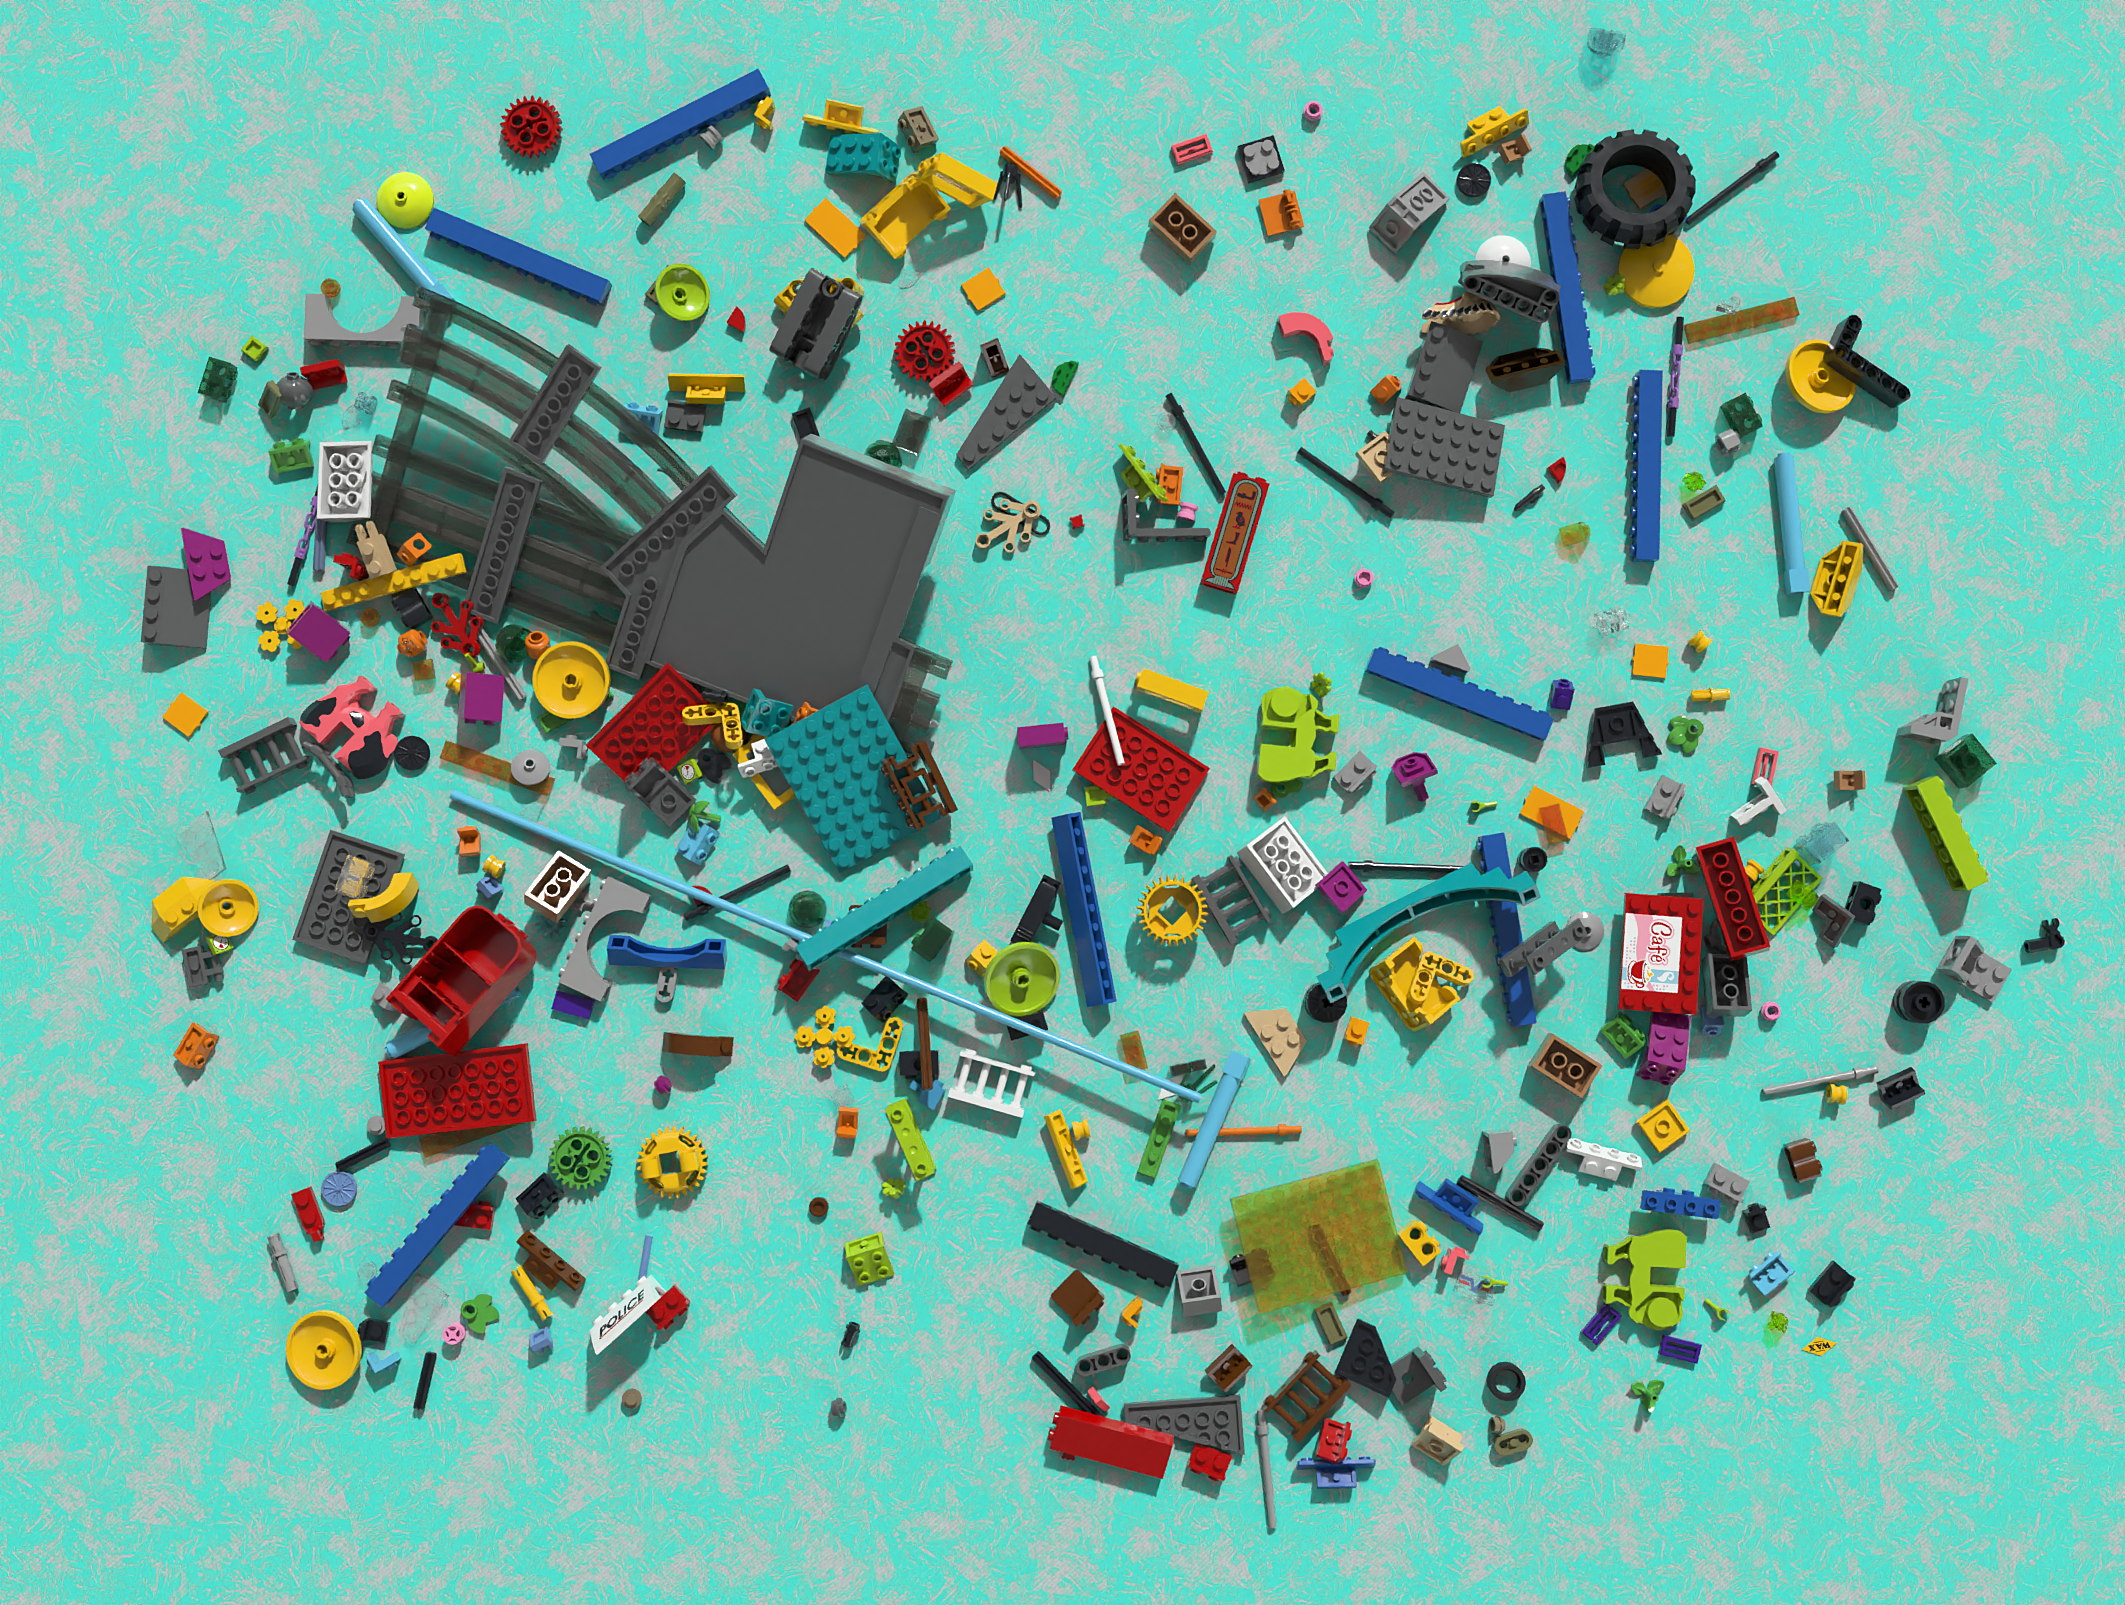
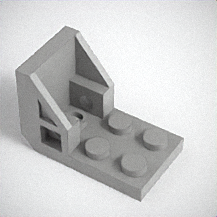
(1408, 212)
(1940, 725)
(1973, 968)

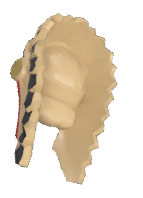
(1467, 314)

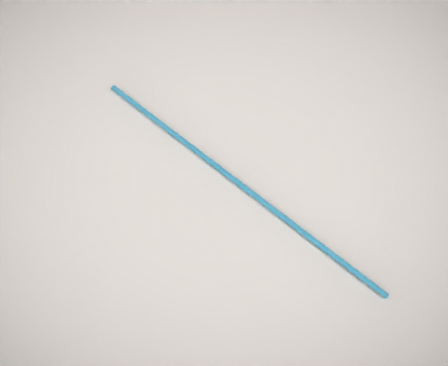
(845, 954)

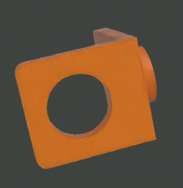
(409, 553)

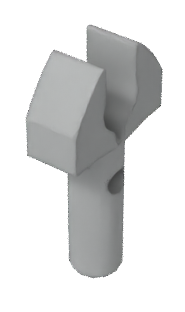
(588, 902)

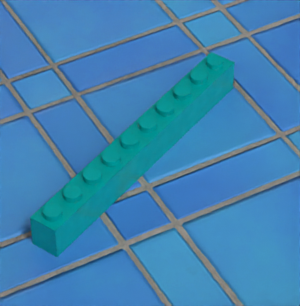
(884, 908)

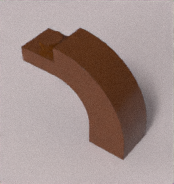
(697, 1044)

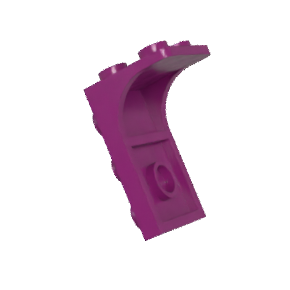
(1666, 1048)

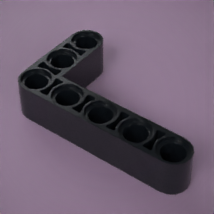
(1859, 370)

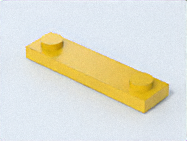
(1066, 1149)

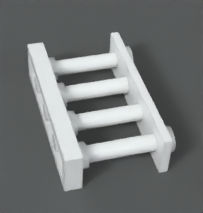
(996, 1102)

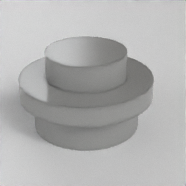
(376, 1125)

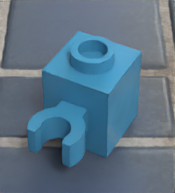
(931, 1097)

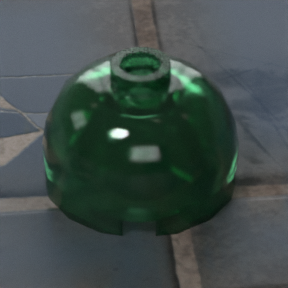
(885, 452)
(511, 643)
(807, 909)

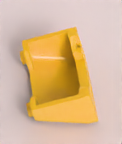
(904, 214)
(1394, 977)

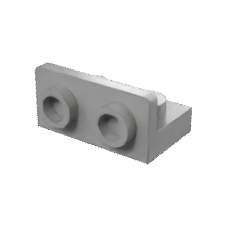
(1355, 772)
(1665, 797)
(1724, 1181)

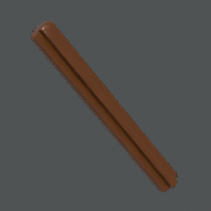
(924, 1041)

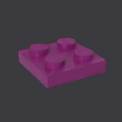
(1341, 887)

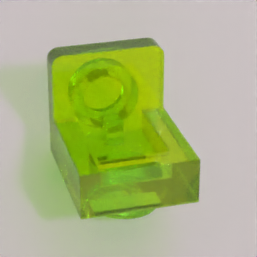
(1803, 895)

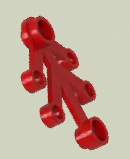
(459, 626)

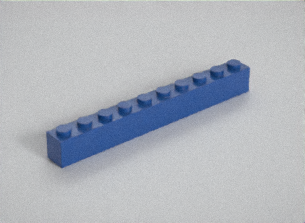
(680, 124)
(518, 256)
(1564, 270)
(1646, 466)
(1458, 694)
(1084, 909)
(1507, 933)
(436, 1225)

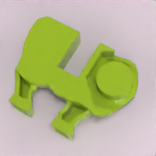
(1297, 713)
(1649, 1304)

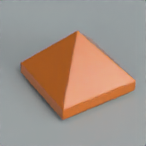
(1264, 799)

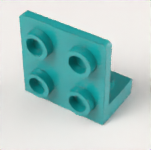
(765, 715)

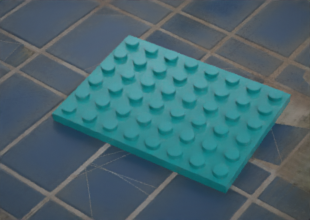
(839, 781)

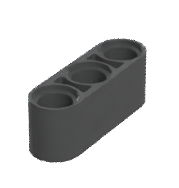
(1096, 1367)

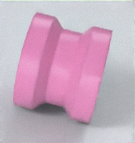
(1187, 511)
(451, 1336)

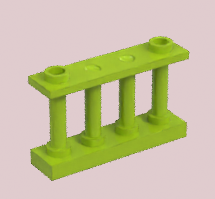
(911, 1139)

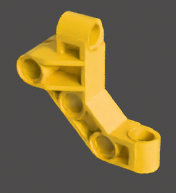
(786, 297)

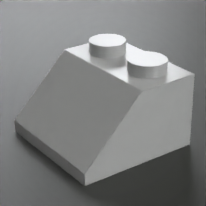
(1498, 1148)
(1199, 1291)

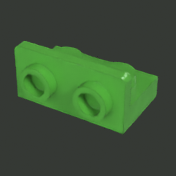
(291, 455)
(1623, 1035)

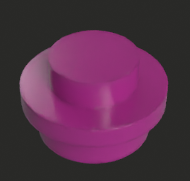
(663, 1085)

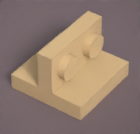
(1373, 457)
(1438, 1441)

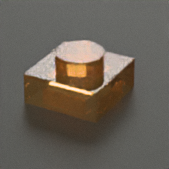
(423, 670)

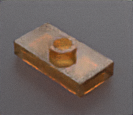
(1553, 824)
(1133, 1049)

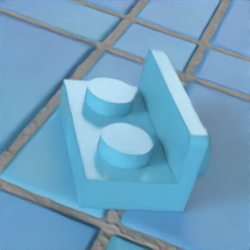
(648, 415)

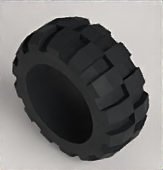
(1643, 151)

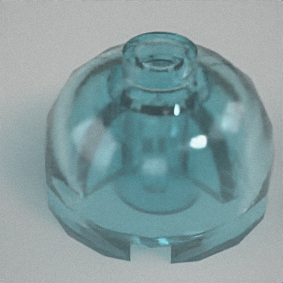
(1605, 42)

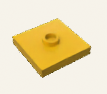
(1662, 1126)

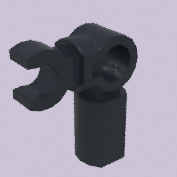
(2052, 940)

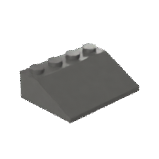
(1444, 367)
(170, 611)

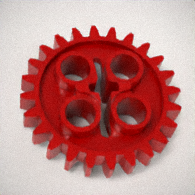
(524, 111)
(939, 343)

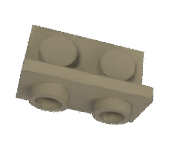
(917, 128)

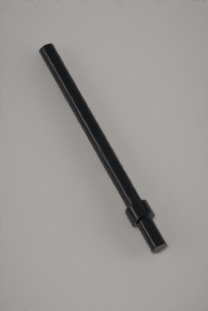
(1760, 166)
(1178, 411)
(1376, 503)
(1368, 866)
(703, 908)

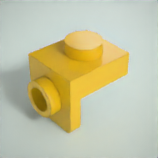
(763, 111)

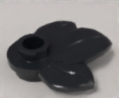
(713, 768)

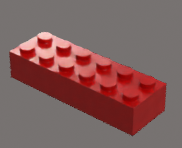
(1732, 899)

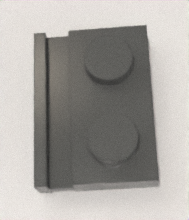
(685, 416)

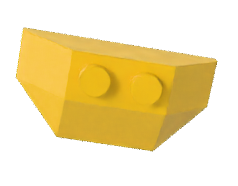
(1837, 578)
(177, 906)

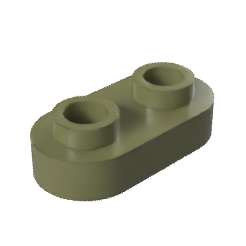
(1512, 1443)

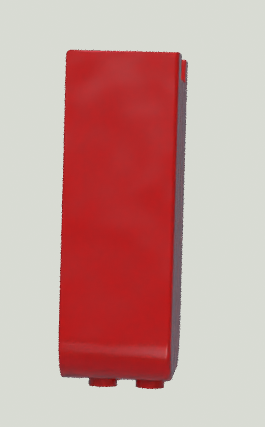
(465, 977)

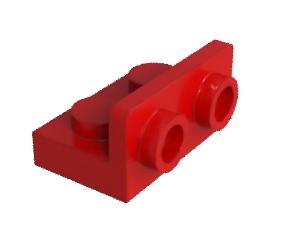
(325, 374)
(478, 1216)
(667, 1307)
(1209, 1461)

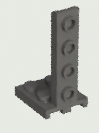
(1131, 519)

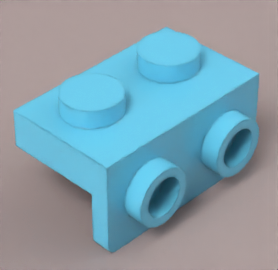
(697, 845)
(1770, 1273)

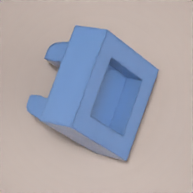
(489, 887)
(541, 1339)

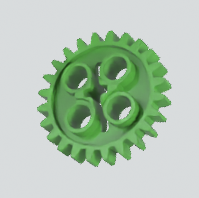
(594, 1167)

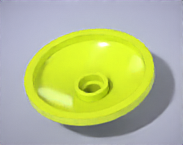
(411, 209)

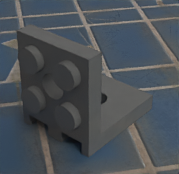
(1423, 1374)

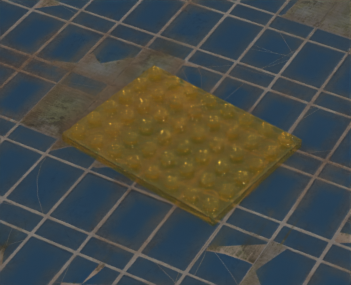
(1318, 1236)

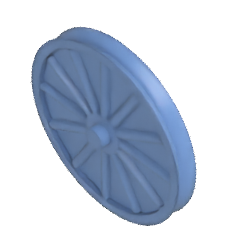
(339, 1188)

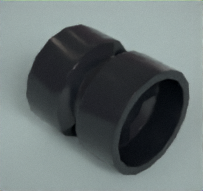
(1532, 859)

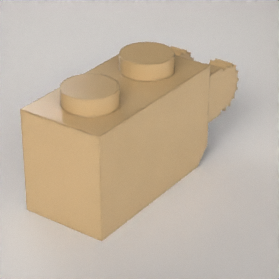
(374, 551)

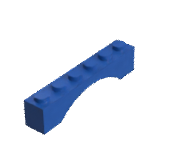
(631, 952)

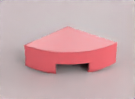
(1098, 1399)

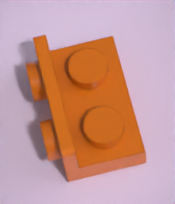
(195, 1046)

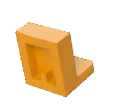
(1300, 393)
(1356, 1031)
(1133, 1307)

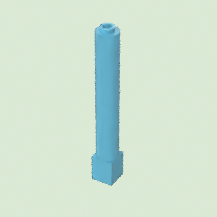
(397, 247)
(1795, 575)
(418, 1036)
(1233, 1074)

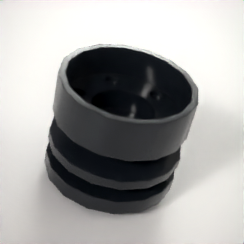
(1314, 1005)

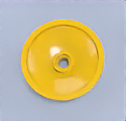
(237, 917)

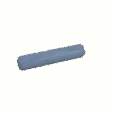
(319, 545)

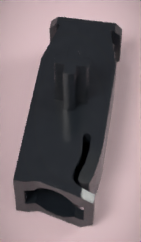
(1037, 911)

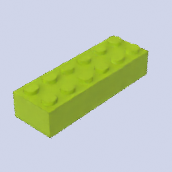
(1946, 833)

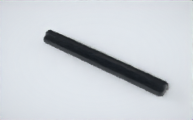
(1500, 1203)
(1063, 1383)

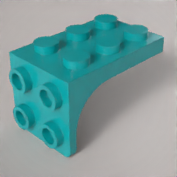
(863, 154)

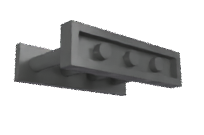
(250, 744)
(1222, 916)
(1542, 947)

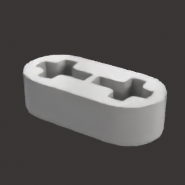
(662, 983)

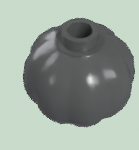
(295, 390)

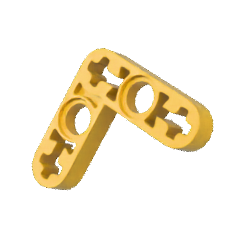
(721, 716)
(1430, 971)
(875, 1055)

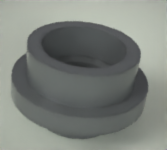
(838, 1407)

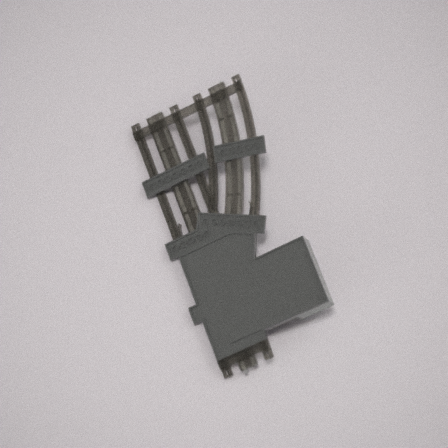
(694, 586)

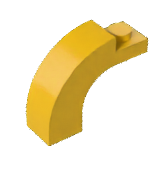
(390, 902)

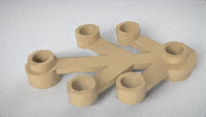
(1011, 523)

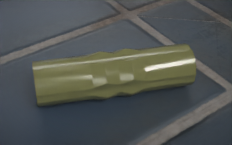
(662, 199)

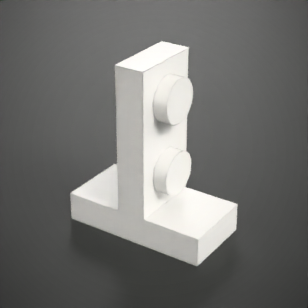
(1759, 804)

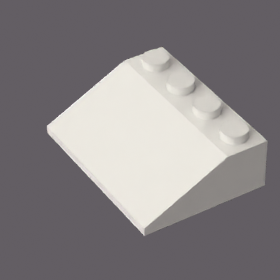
(340, 481)
(1283, 865)

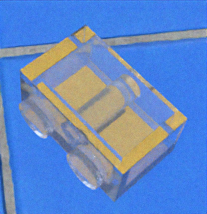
(355, 877)

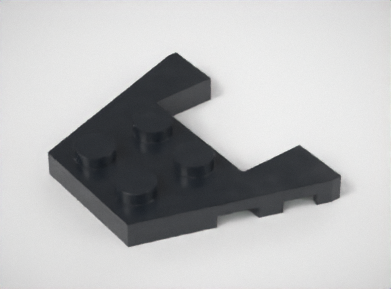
(1615, 725)

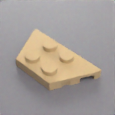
(1279, 1036)

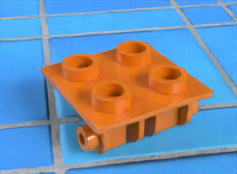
(1281, 213)

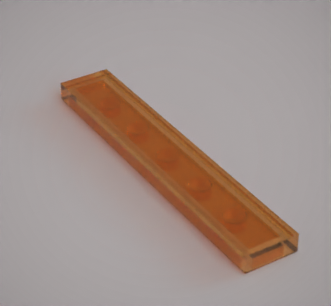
(1741, 320)
(489, 765)
(447, 1140)

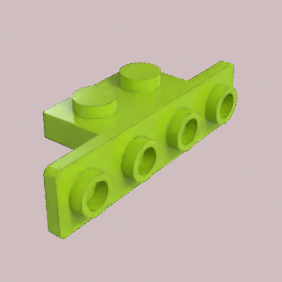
(1139, 478)

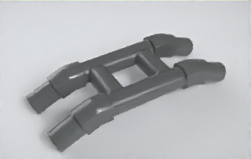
(344, 782)

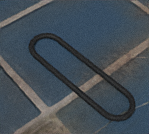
(1010, 497)

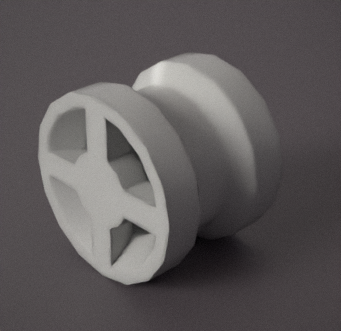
(711, 137)

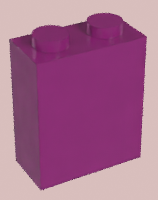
(319, 632)
(481, 698)
(1042, 735)

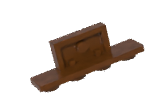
(547, 1265)

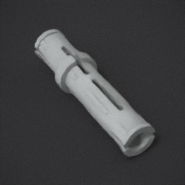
(282, 1261)

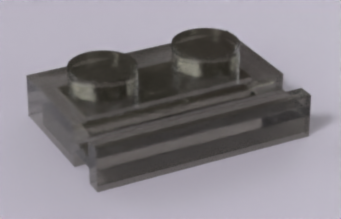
(911, 431)

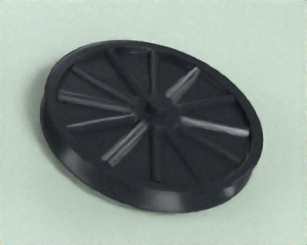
(1473, 180)
(412, 753)

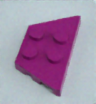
(205, 562)

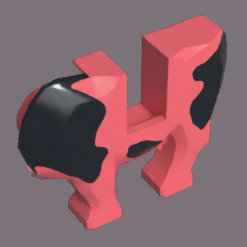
(372, 743)

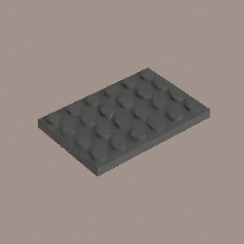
(1444, 447)
(326, 917)

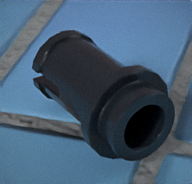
(716, 697)
(850, 1334)

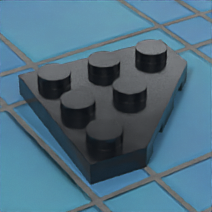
(1366, 1360)

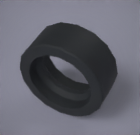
(1510, 1396)

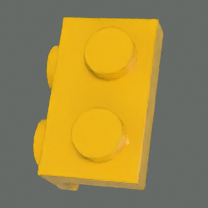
(980, 958)

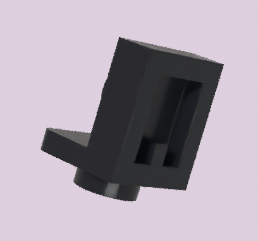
(1756, 1217)
(374, 1330)

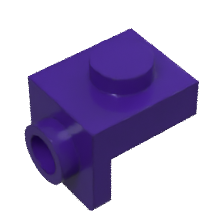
(1562, 694)

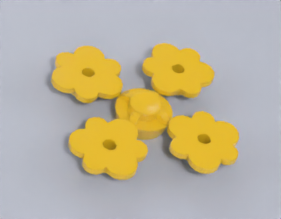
(280, 625)
(824, 1036)

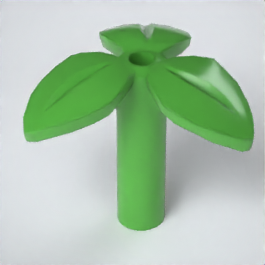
(696, 812)
(1687, 865)
(1650, 1398)

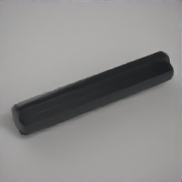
(363, 1154)
(424, 1381)

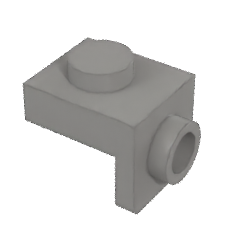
(572, 742)
(380, 996)

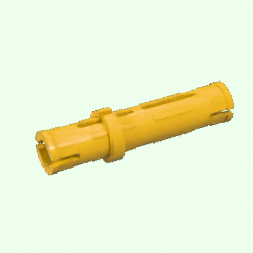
(531, 1293)

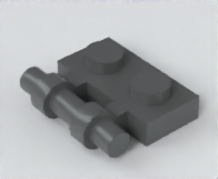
(196, 966)

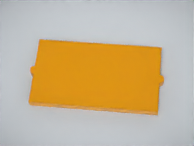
(835, 227)
(1539, 798)

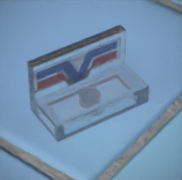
(1470, 1286)

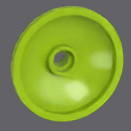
(692, 290)

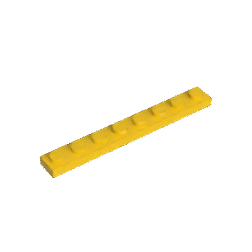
(393, 582)

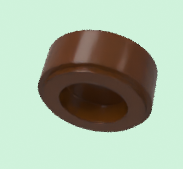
(818, 1206)

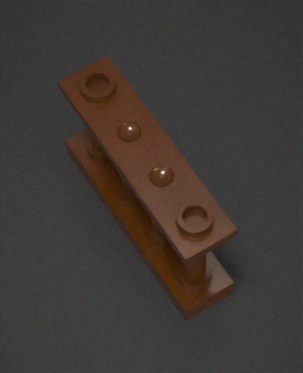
(1326, 1401)

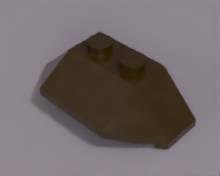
(1525, 368)

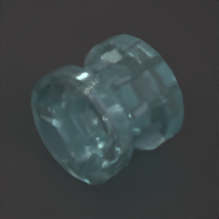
(365, 403)

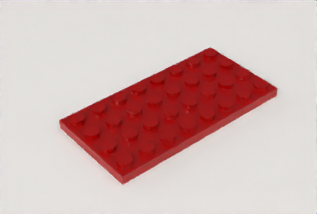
(457, 1091)

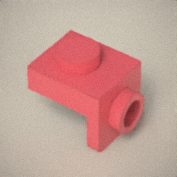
(1448, 1261)

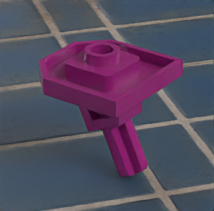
(1413, 771)

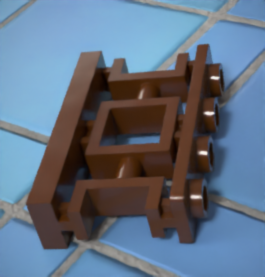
(932, 778)

